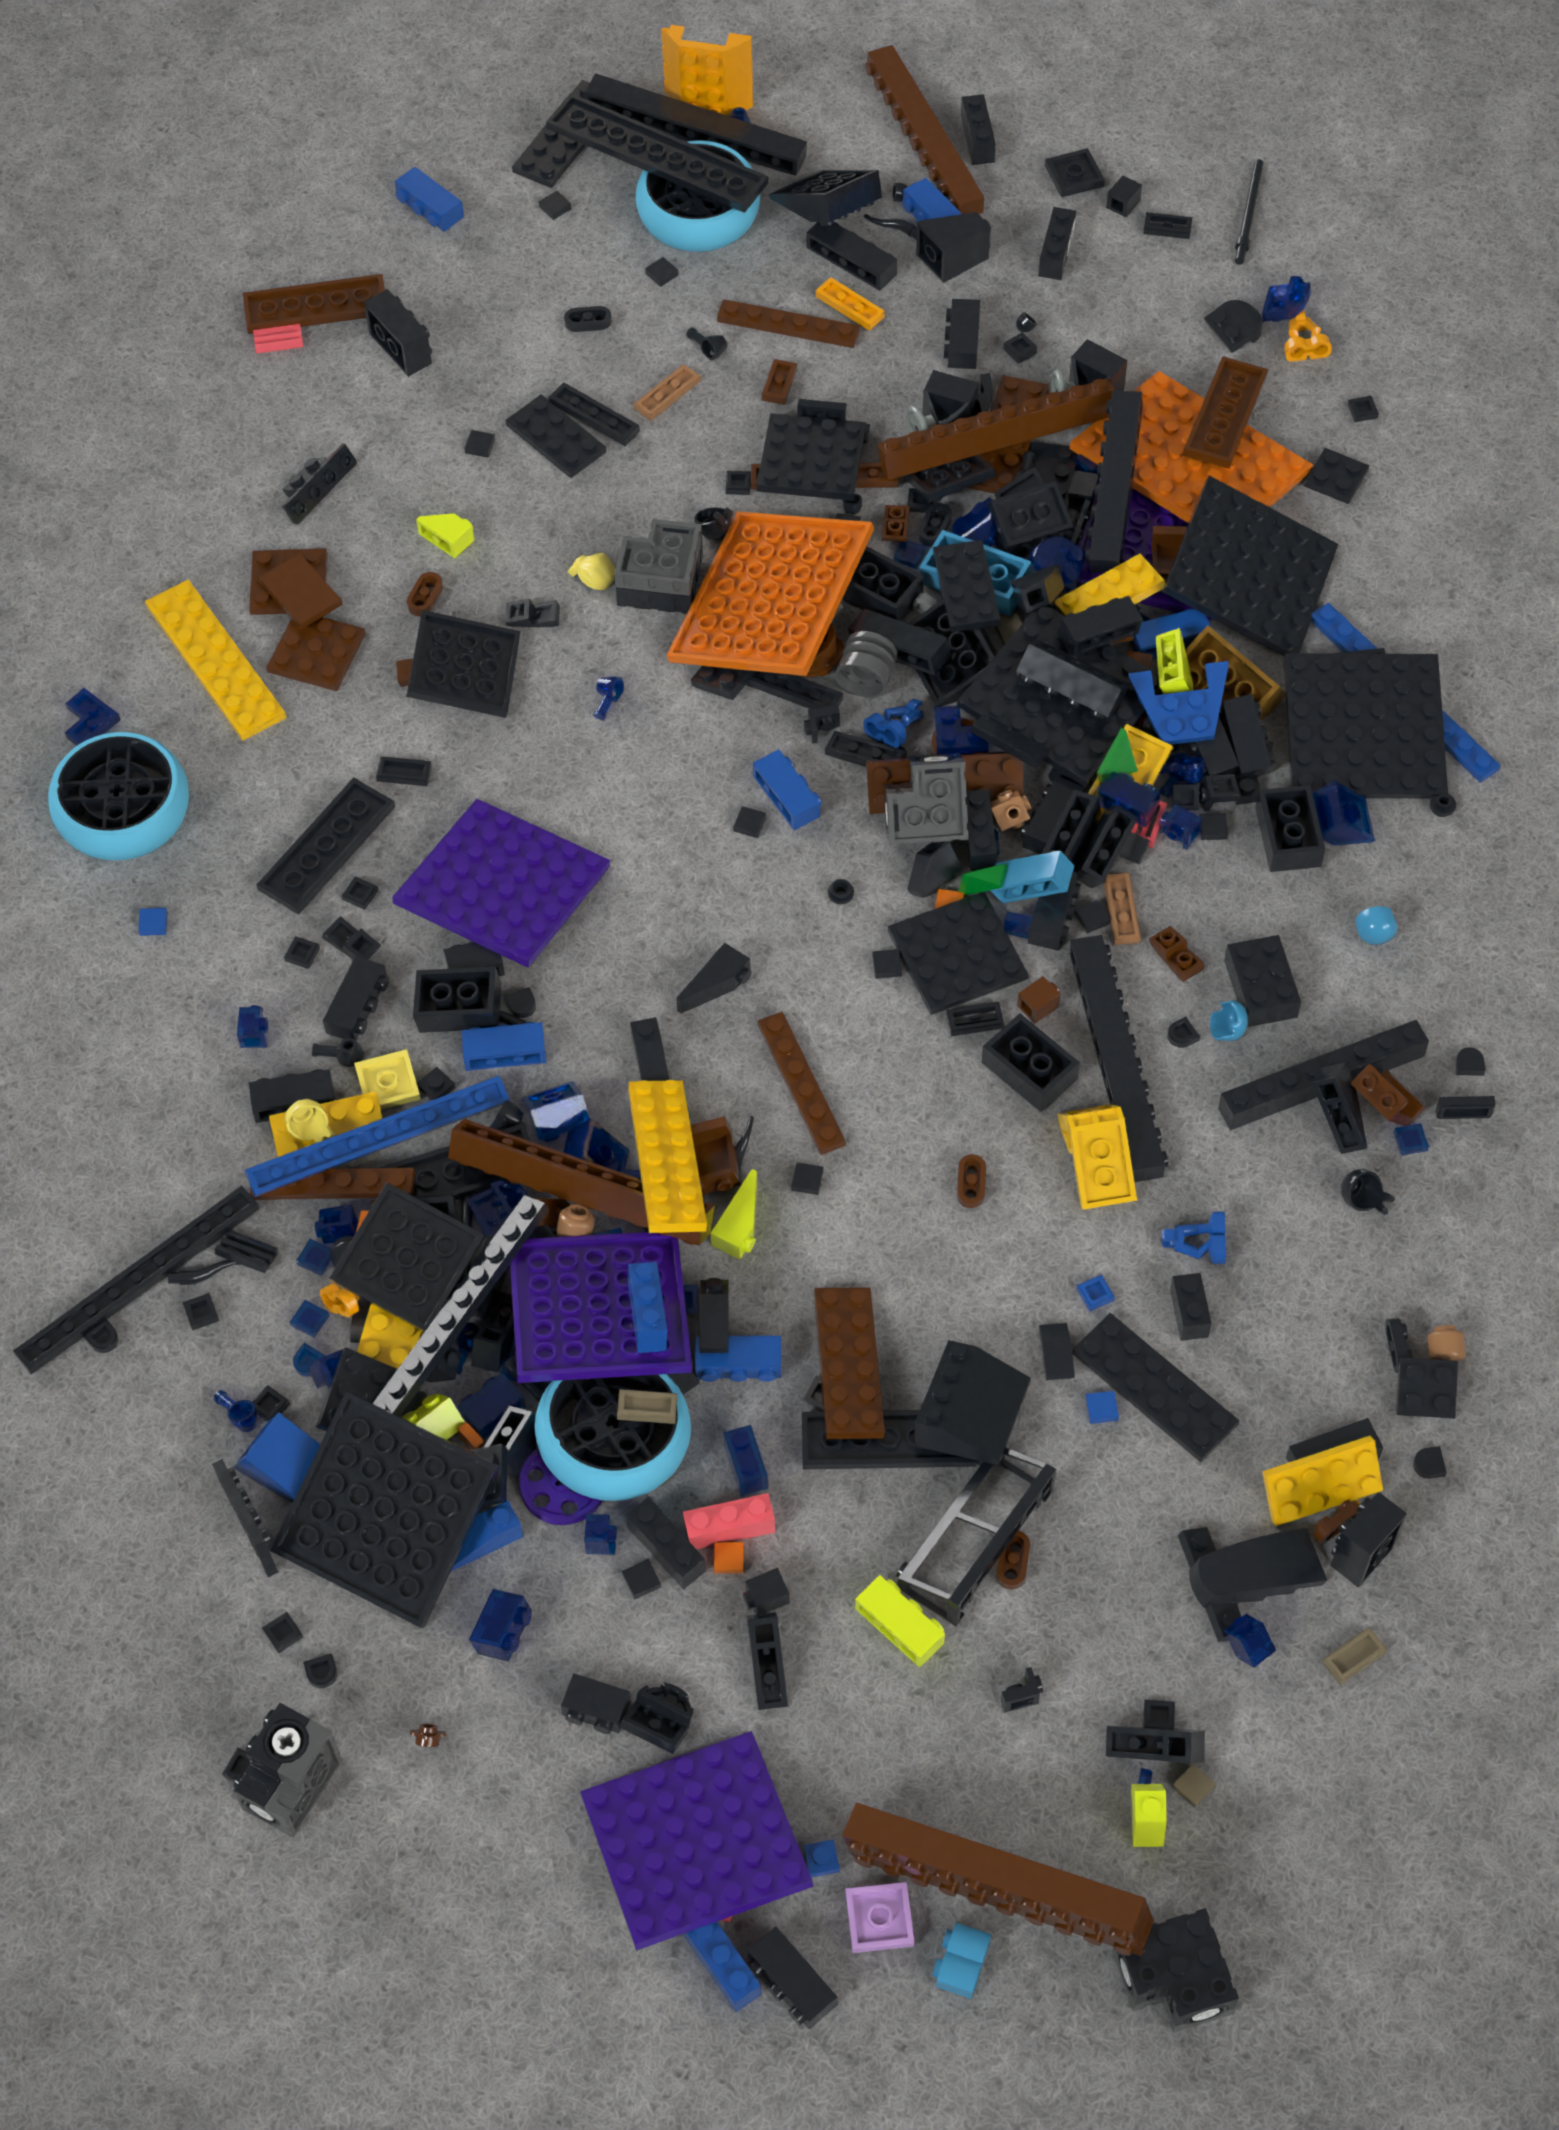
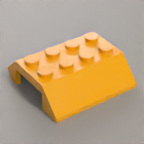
(708, 73)

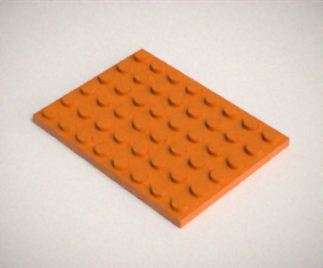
(1175, 481)
(771, 593)

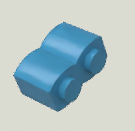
(962, 1960)

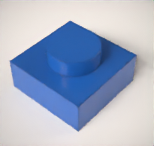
(821, 1858)

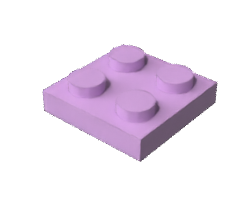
(879, 1917)

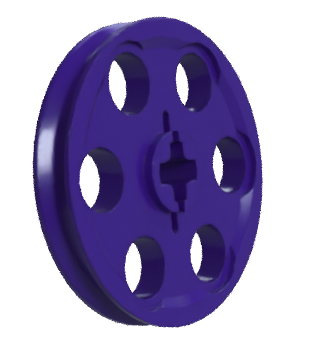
(558, 1495)

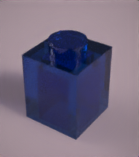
(1250, 1640)

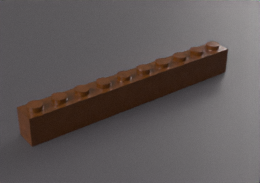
(923, 130)
(994, 429)
(558, 1174)

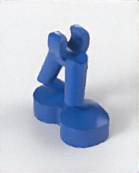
(893, 731)
(1216, 1244)

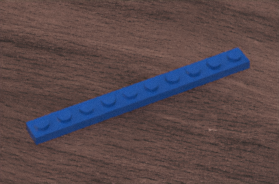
(1457, 741)
(376, 1136)

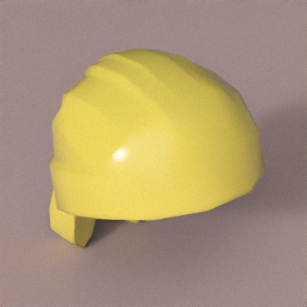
(594, 570)
(308, 1121)

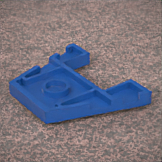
(1183, 715)

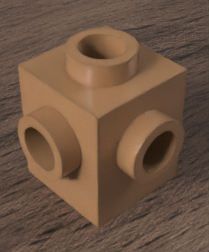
(1002, 809)

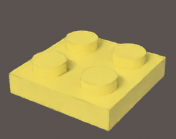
(390, 1077)

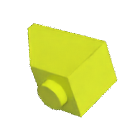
(446, 532)
(1148, 1815)

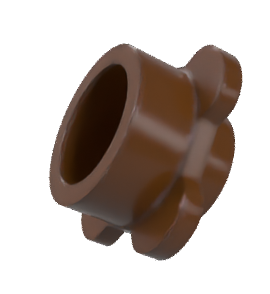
(427, 1735)

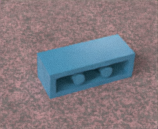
(1035, 877)

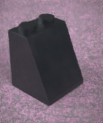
(953, 243)

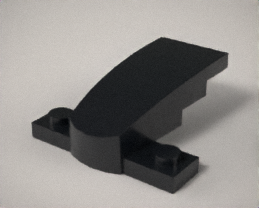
(1248, 1571)

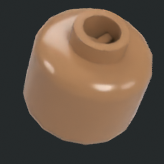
(575, 1221)
(1446, 1343)

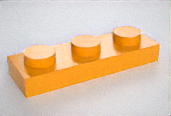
(850, 303)

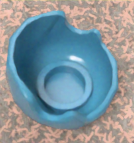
(1376, 925)
(1229, 1022)

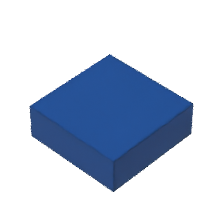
(153, 921)
(1095, 1293)
(1102, 1407)

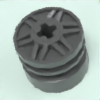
(866, 664)

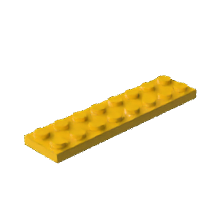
(215, 660)
(666, 1157)

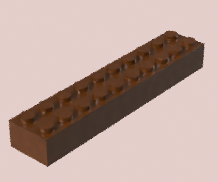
(999, 1879)

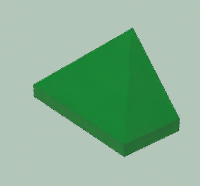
(1118, 758)
(983, 879)

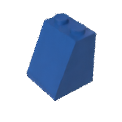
(279, 1457)

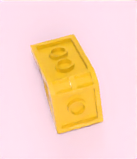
(1099, 1154)

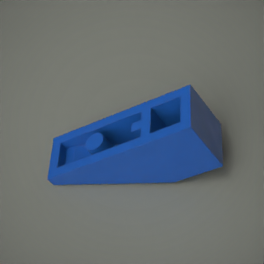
(490, 1532)

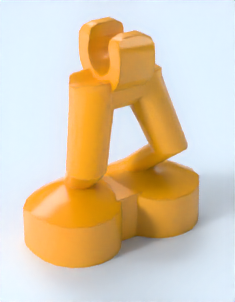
(1299, 348)
(339, 1300)

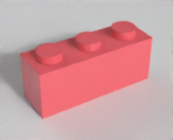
(729, 1521)

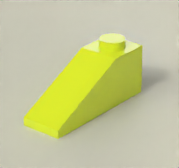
(1173, 663)
(736, 1226)

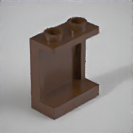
(1164, 547)
(1388, 1095)
(715, 1155)

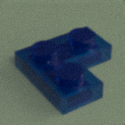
(94, 716)
(952, 736)

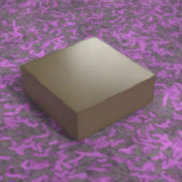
(1194, 1785)

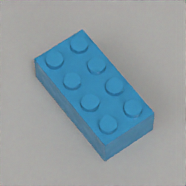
(1002, 568)

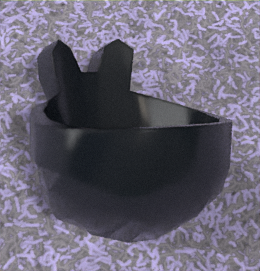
(714, 522)
(1364, 1191)

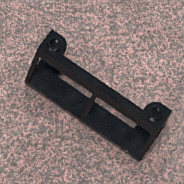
(1039, 1491)

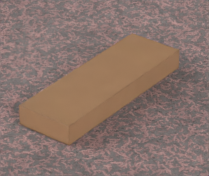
(667, 392)
(1121, 909)

